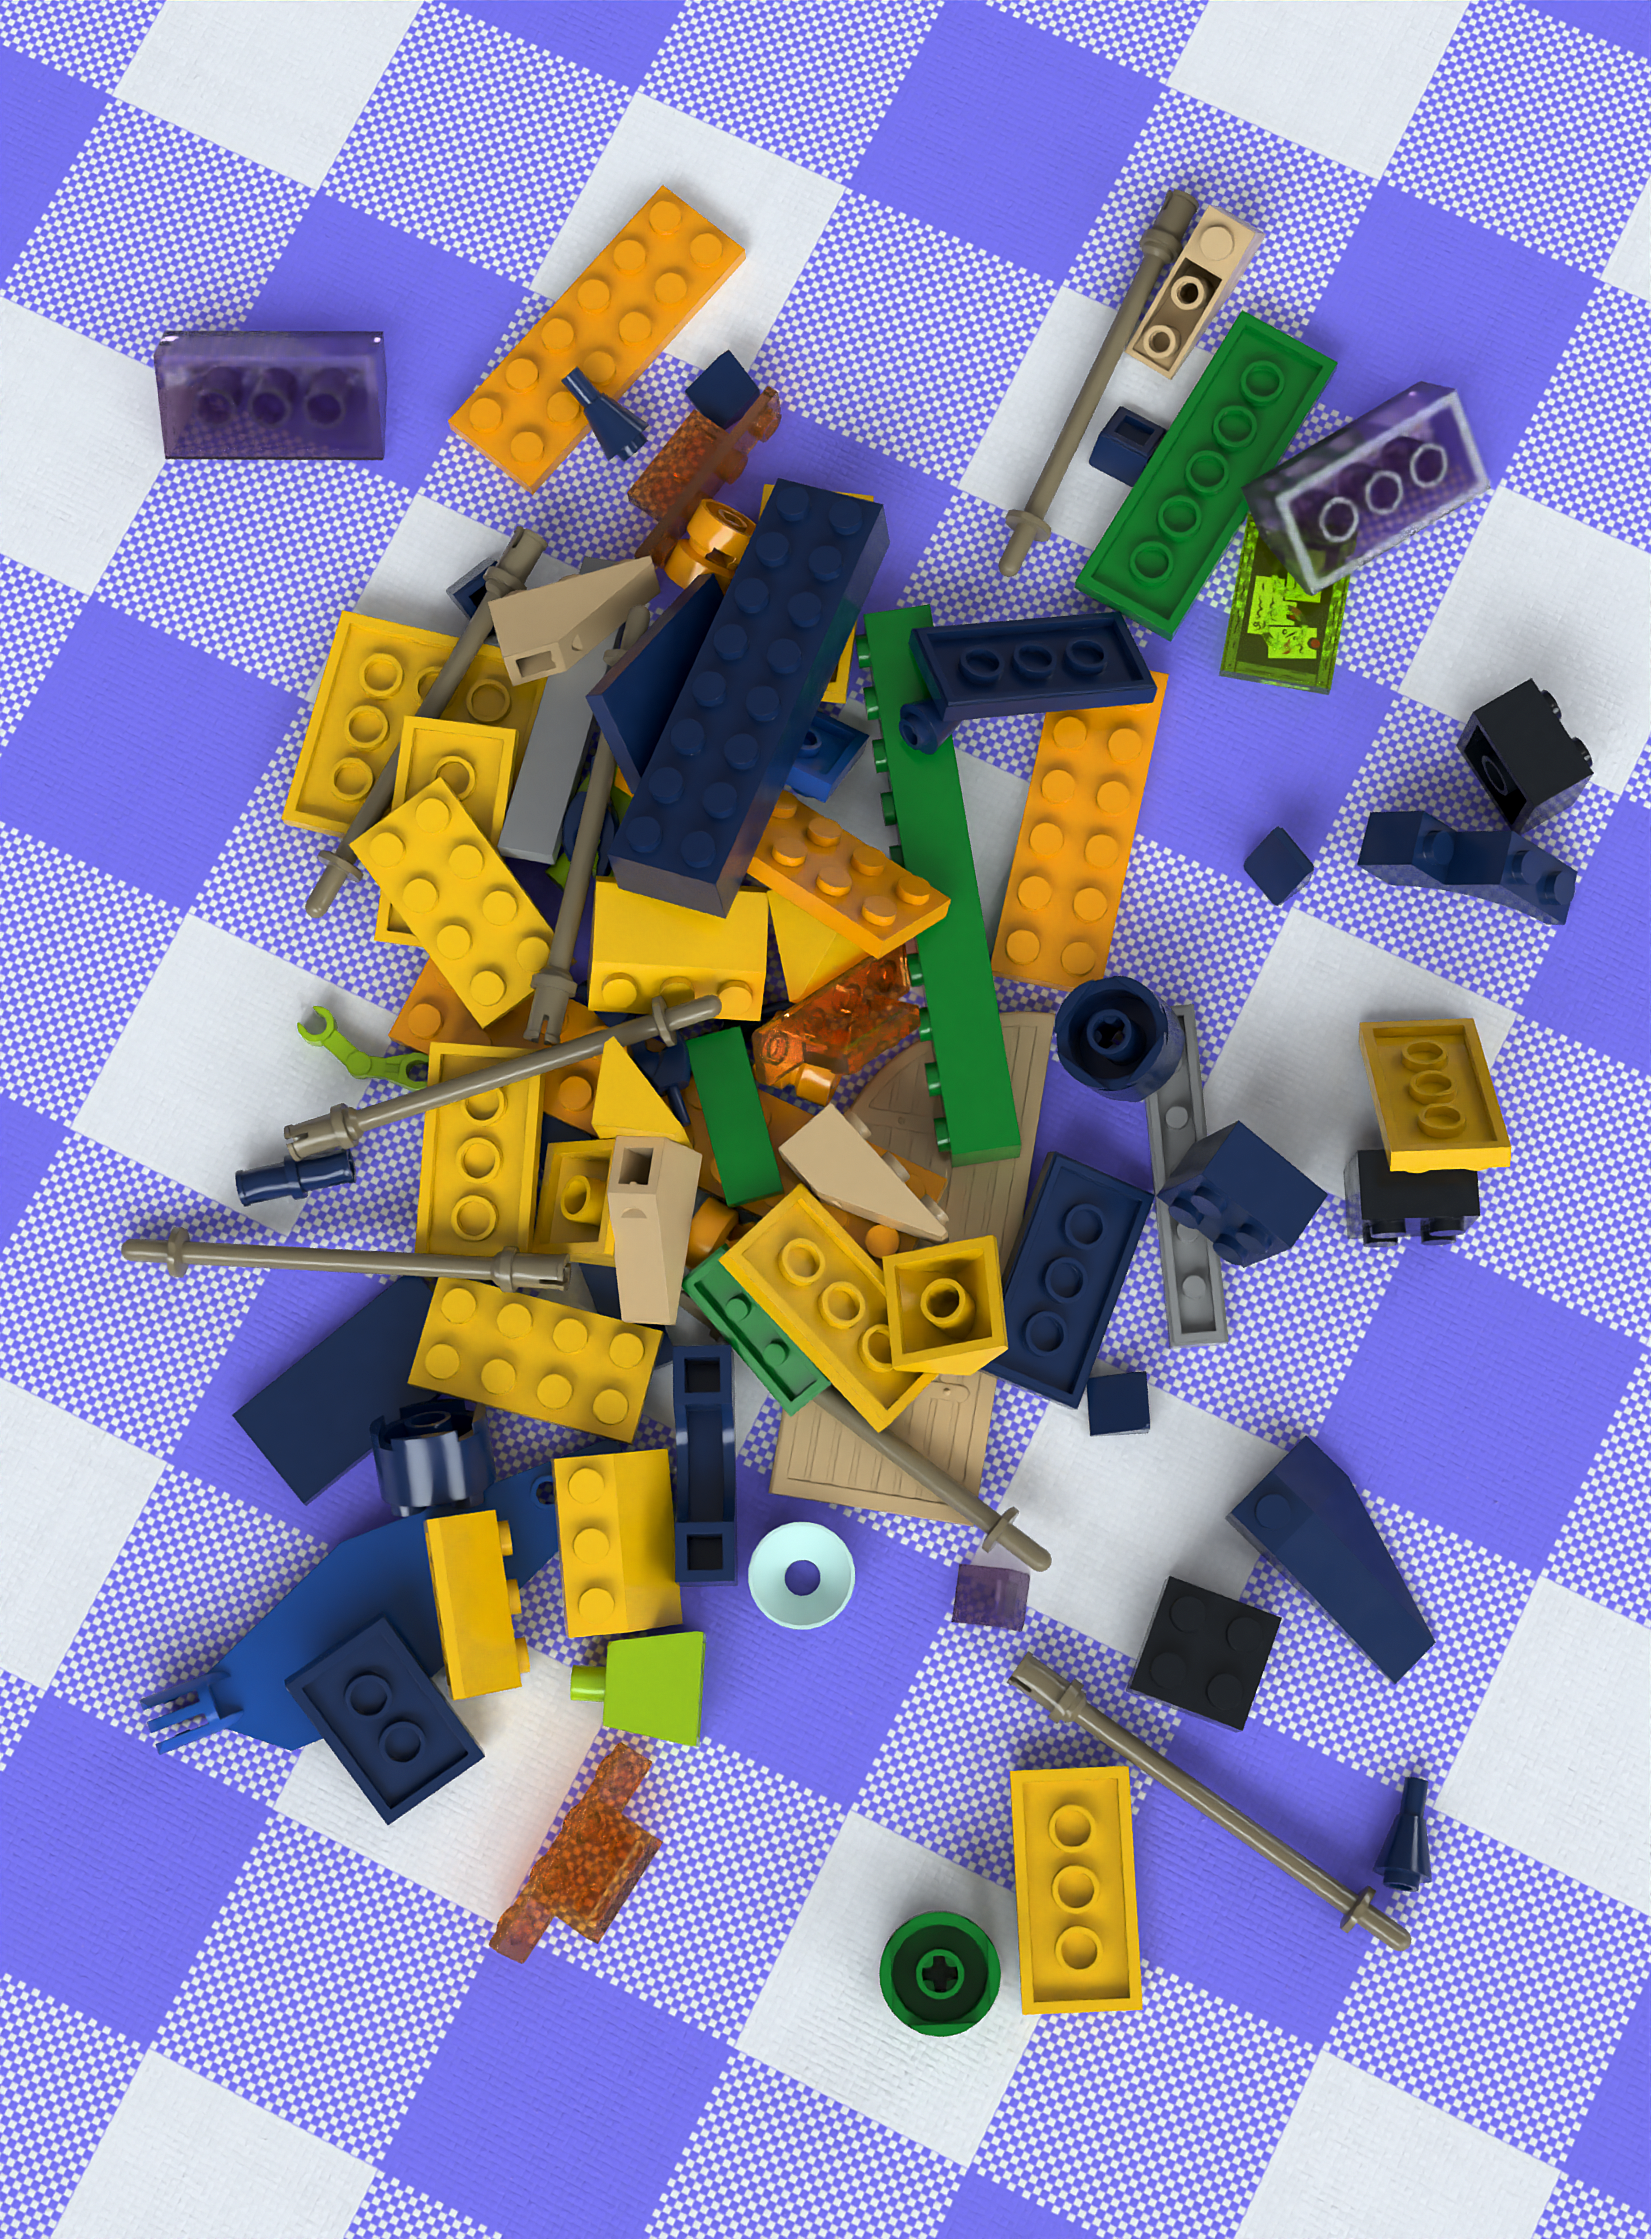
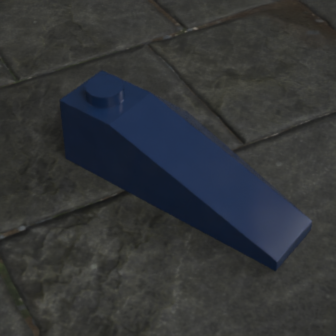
(1327, 1547)

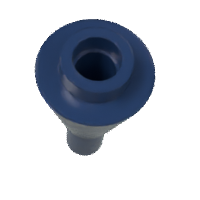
(613, 425)
(922, 726)
(1405, 1852)

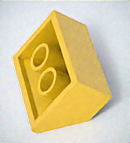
(674, 952)
(616, 1542)
(475, 1603)

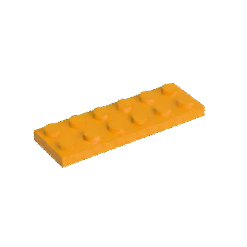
(608, 326)
(1075, 843)
(840, 878)

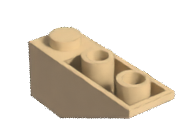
(1195, 290)
(561, 622)
(849, 1175)
(651, 1220)

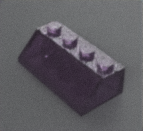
(272, 395)
(1368, 486)

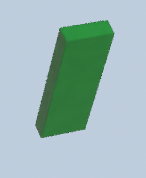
(734, 1117)
(754, 1334)

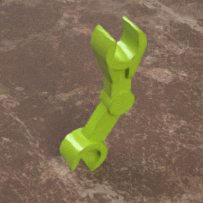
(359, 1064)

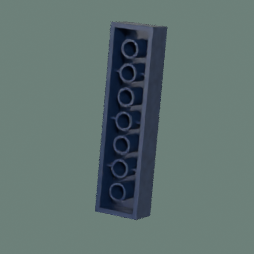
(750, 698)

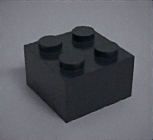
(1525, 756)
(1407, 1204)
(1203, 1654)

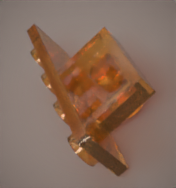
(695, 468)
(840, 1022)
(587, 1866)

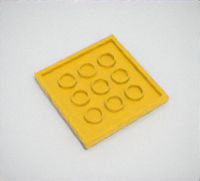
(368, 685)

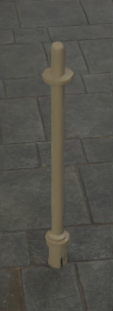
(1160, 247)
(500, 580)
(554, 982)
(347, 1125)
(506, 1269)
(997, 1527)
(1070, 1704)

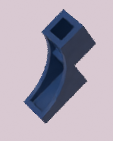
(1488, 865)

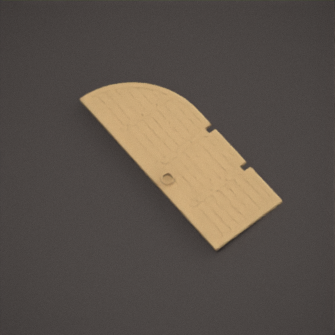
(952, 1416)

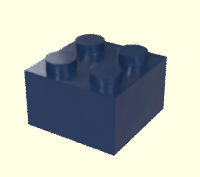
(1241, 1195)

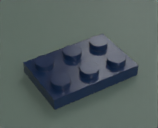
(384, 1718)

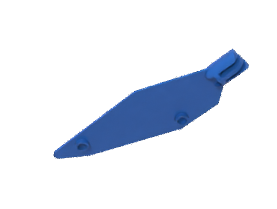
(349, 1587)

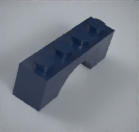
(705, 1466)

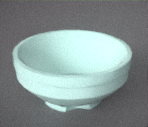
(801, 1543)

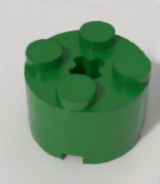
(966, 1996)

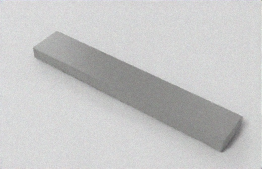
(555, 753)
(1187, 1257)

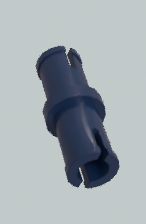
(295, 1177)

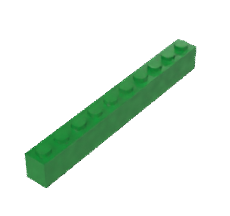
(953, 953)

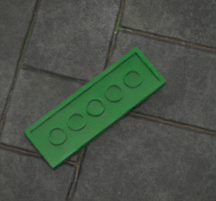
(1191, 490)

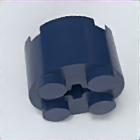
(1145, 1056)
(433, 1456)

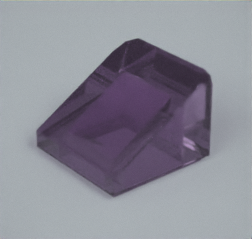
(991, 1597)

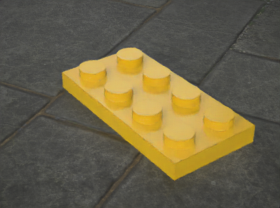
(476, 766)
(459, 900)
(1433, 1095)
(479, 1158)
(827, 1302)
(536, 1358)
(1075, 1890)

